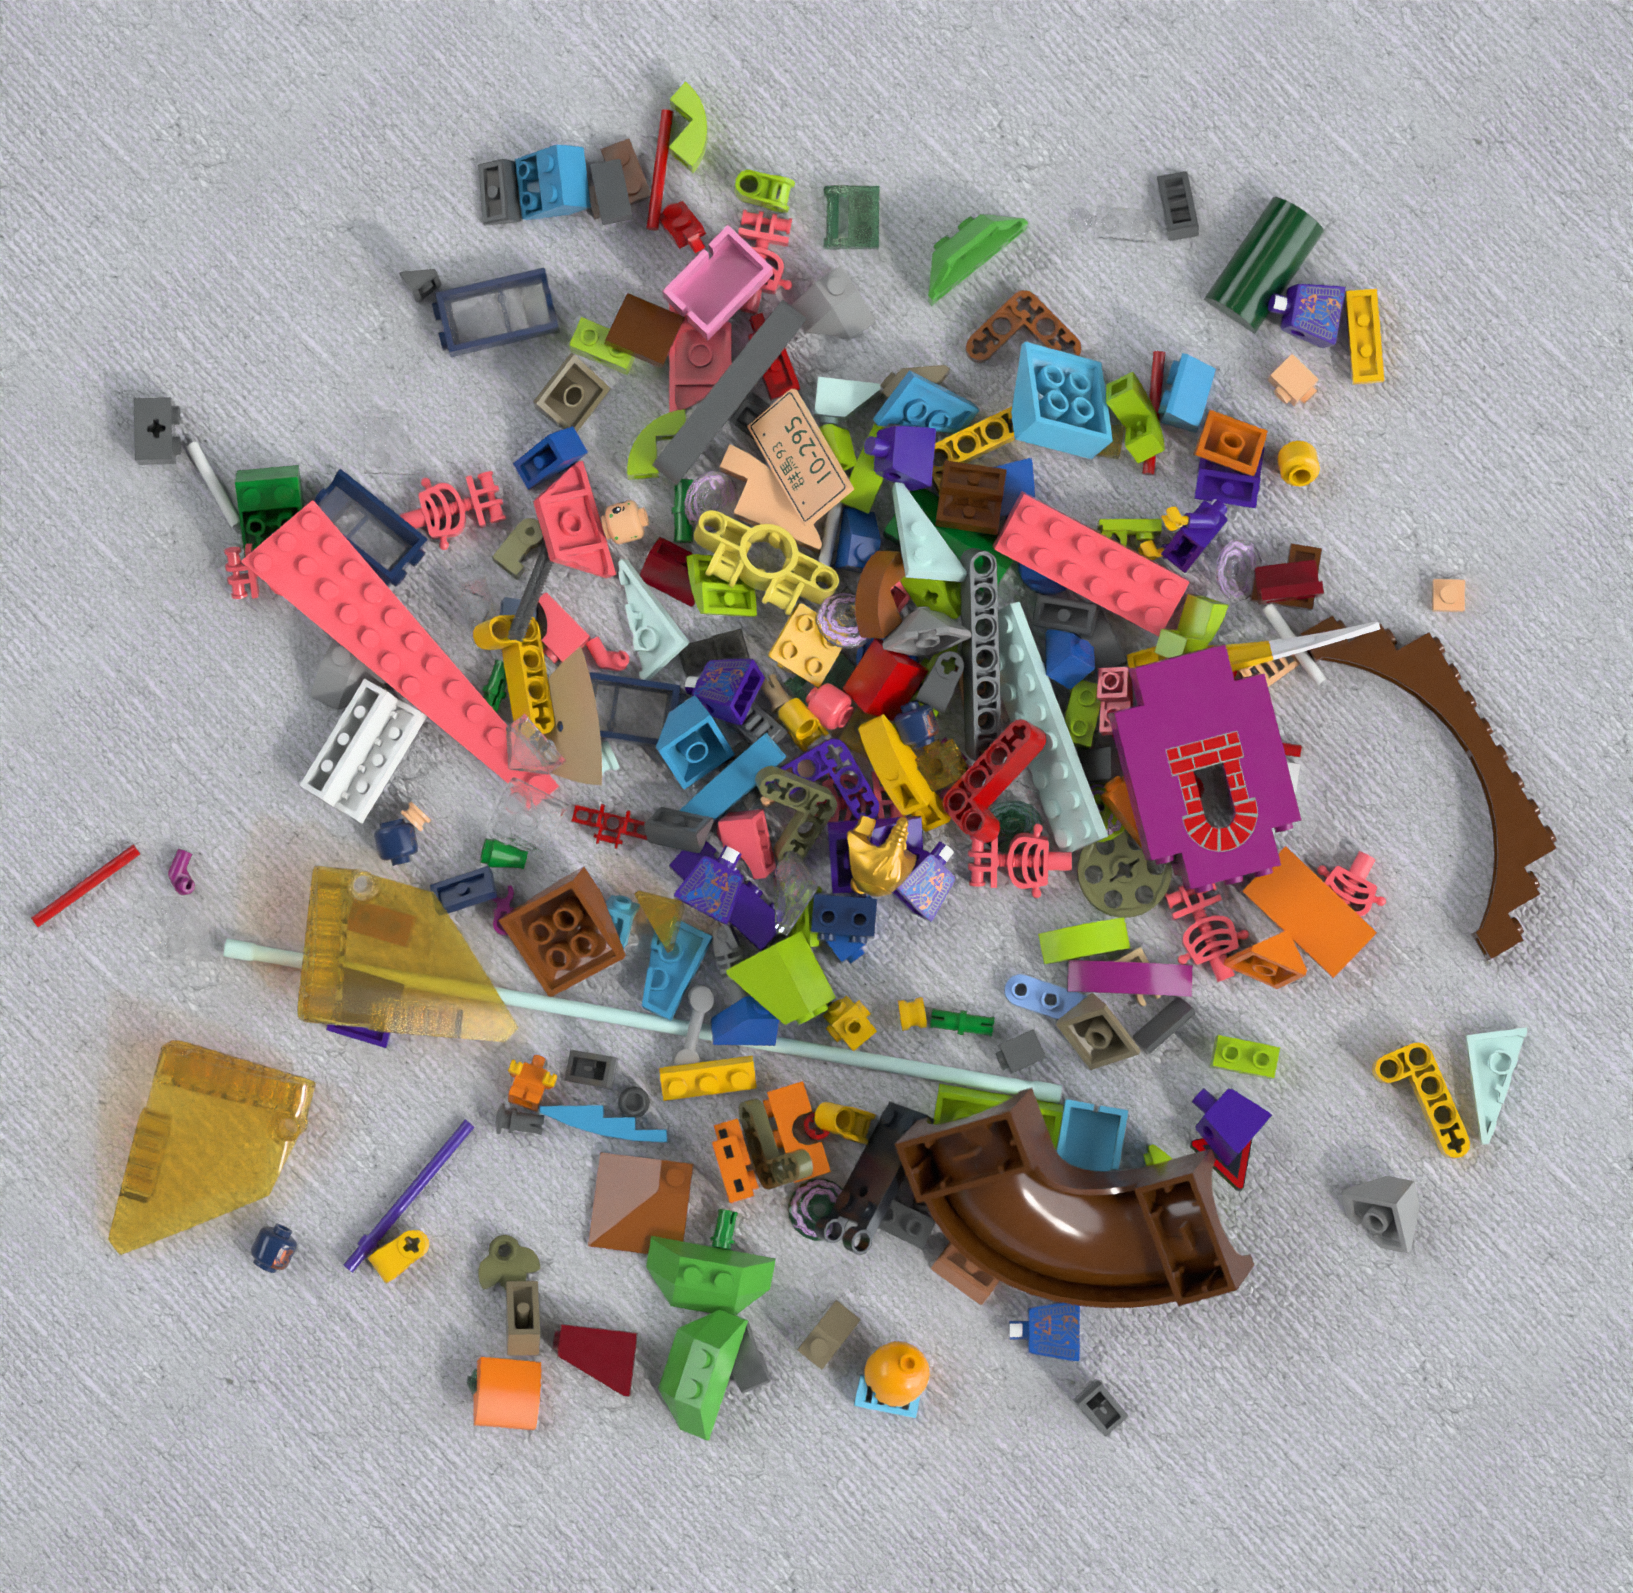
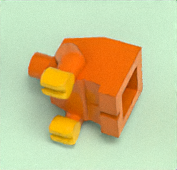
(529, 1082)

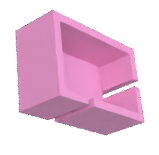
(720, 285)

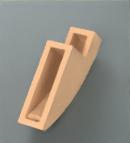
(764, 498)

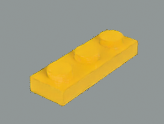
(1364, 336)
(707, 1078)

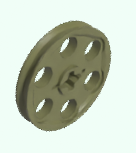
(1125, 887)

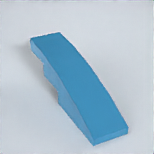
(735, 779)
(591, 1119)

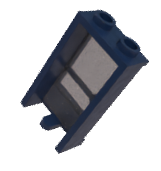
(495, 312)
(372, 528)
(633, 708)

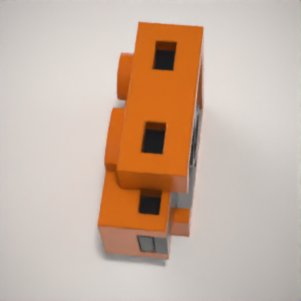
(732, 1161)

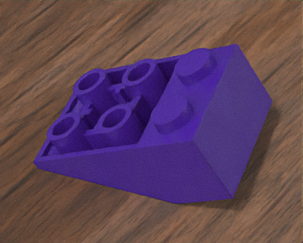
(839, 849)

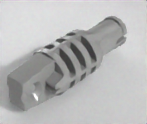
(728, 954)

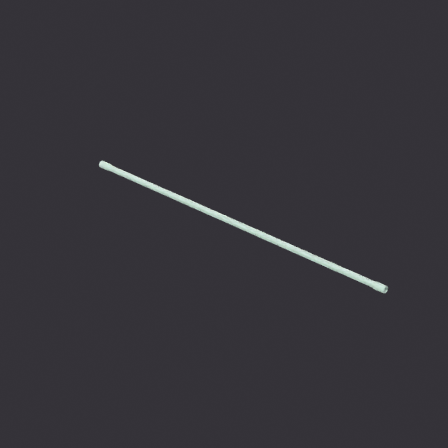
(1042, 1090)

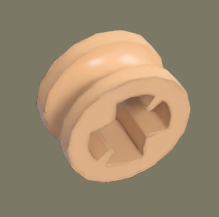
(415, 816)

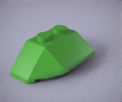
(969, 249)
(708, 1276)
(700, 1370)

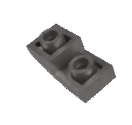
(750, 1366)

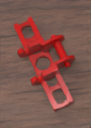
(619, 830)

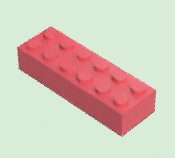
(1090, 564)

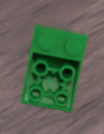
(267, 500)

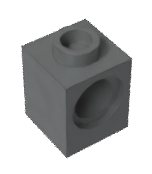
(1020, 1052)

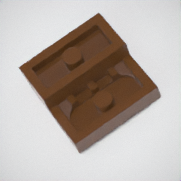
(644, 330)
(970, 497)

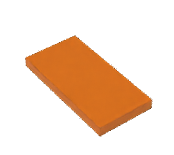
(1311, 912)

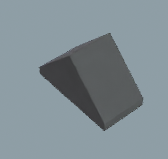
(1100, 764)
(591, 1069)
(1100, 1407)

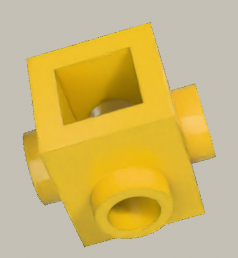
(849, 1022)

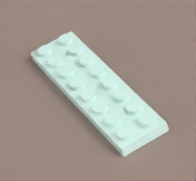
(1057, 767)

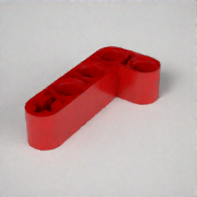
(1020, 744)

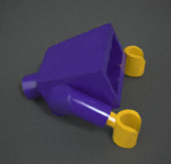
(1193, 537)

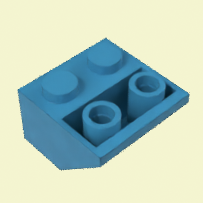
(553, 182)
(1188, 394)

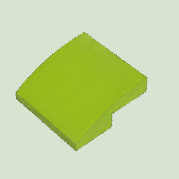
(715, 595)

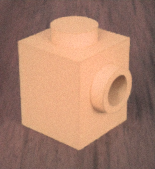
(1293, 381)

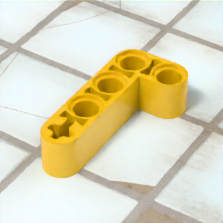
(978, 436)
(521, 675)
(1428, 1103)

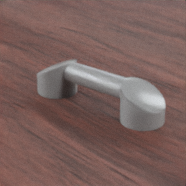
(701, 1001)

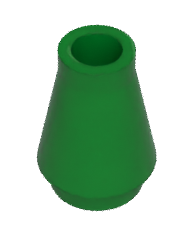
(502, 856)

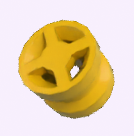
(912, 1014)

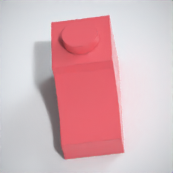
(562, 633)
(749, 836)

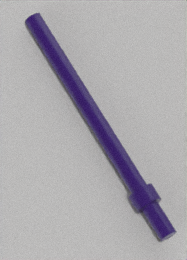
(368, 1243)

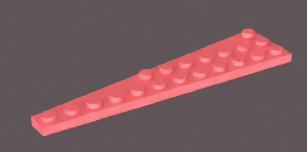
(346, 598)

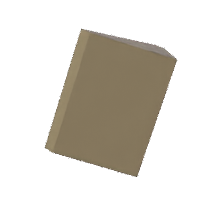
(571, 394)
(1096, 1033)

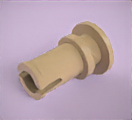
(775, 694)

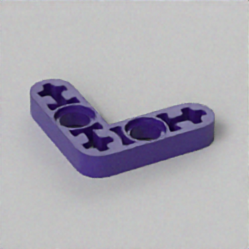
(825, 766)

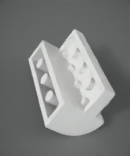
(363, 751)

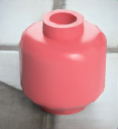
(830, 706)

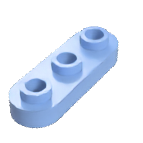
(1036, 993)

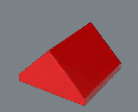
(884, 681)

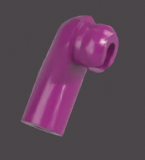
(179, 875)

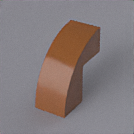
(874, 604)

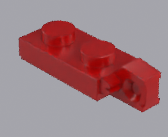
(682, 226)
(780, 375)

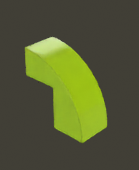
(692, 142)
(1135, 411)
(645, 446)
(864, 480)
(1196, 627)
(1084, 940)

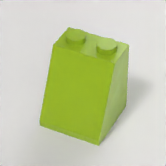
(785, 980)

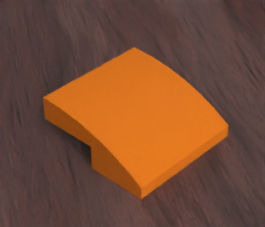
(507, 1393)

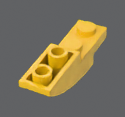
(899, 773)

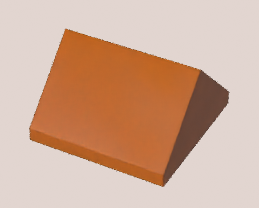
(1231, 443)
(1270, 961)

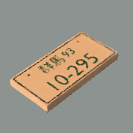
(800, 457)

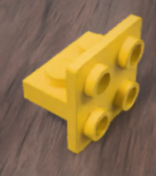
(803, 648)

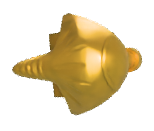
(883, 867)

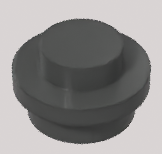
(634, 1102)

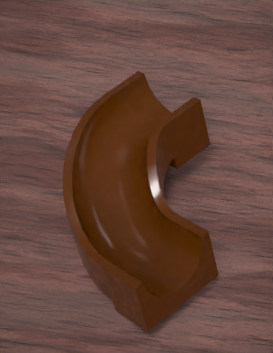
(1065, 1228)

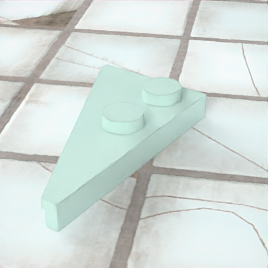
(922, 546)
(653, 629)
(1491, 1065)

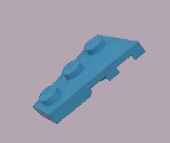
(926, 404)
(673, 971)

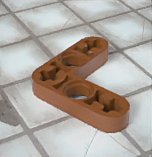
(1017, 321)

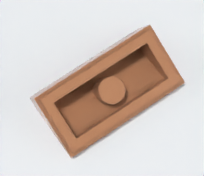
(964, 1274)

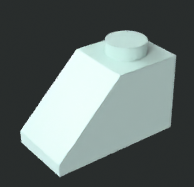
(842, 399)

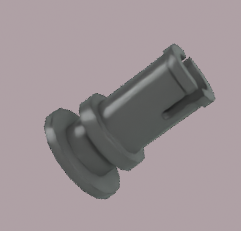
(518, 1121)

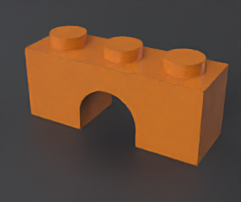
(786, 1106)

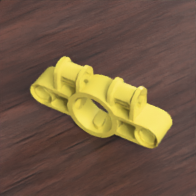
(782, 588)

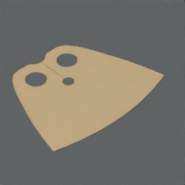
(576, 708)

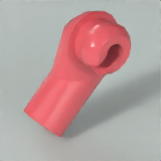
(607, 659)

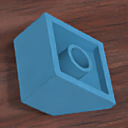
(692, 743)

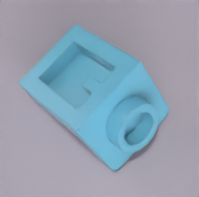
(622, 913)

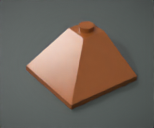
(565, 932)
(639, 1201)

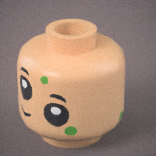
(624, 522)

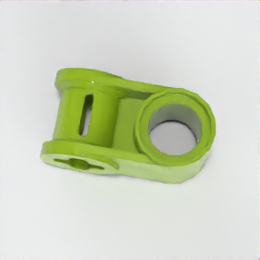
(766, 190)

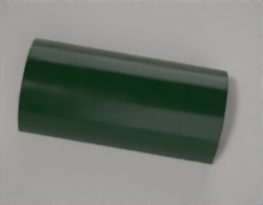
(1264, 263)

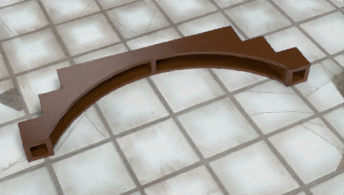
(1515, 823)

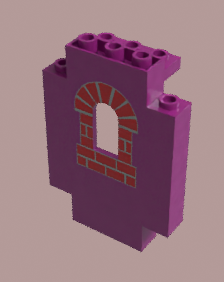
(1190, 720)

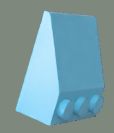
(1060, 402)

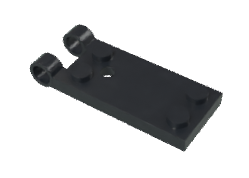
(871, 1183)

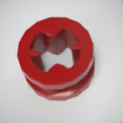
(810, 1132)

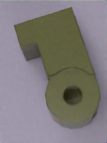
(517, 545)

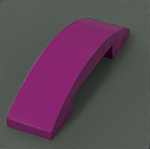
(1129, 978)

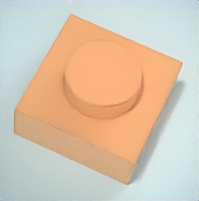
(1448, 595)

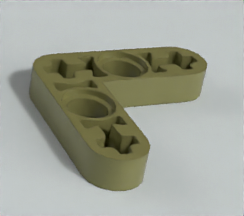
(805, 807)
(771, 1168)

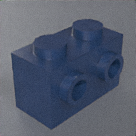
(844, 917)

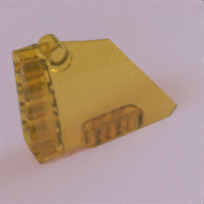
(392, 963)
(205, 1142)

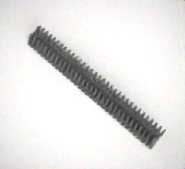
(530, 596)

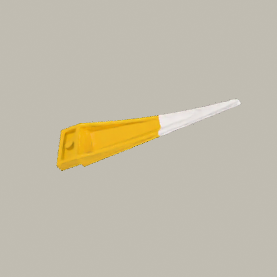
(1255, 653)

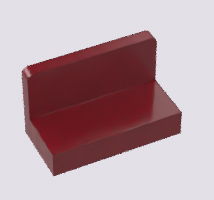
(668, 571)
(1287, 582)

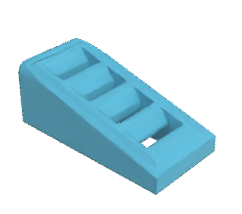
(860, 1402)

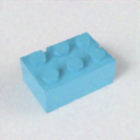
(1091, 1138)

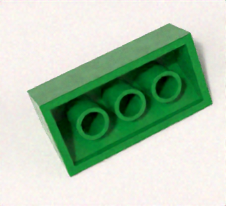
(956, 539)

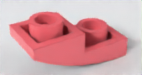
(1114, 693)

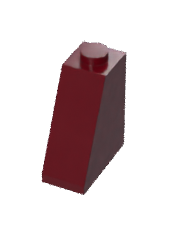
(599, 1353)

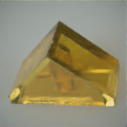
(664, 915)

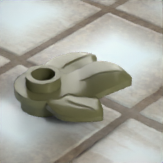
(510, 1268)

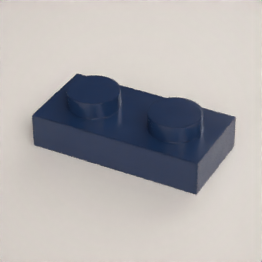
(465, 889)

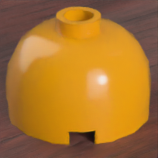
(897, 1373)

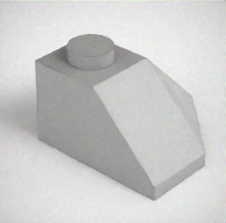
(834, 307)
(925, 633)
(340, 677)
(1386, 1209)

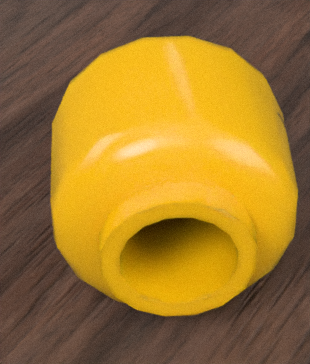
(1298, 463)

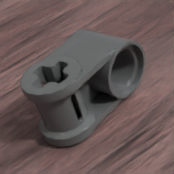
(938, 686)

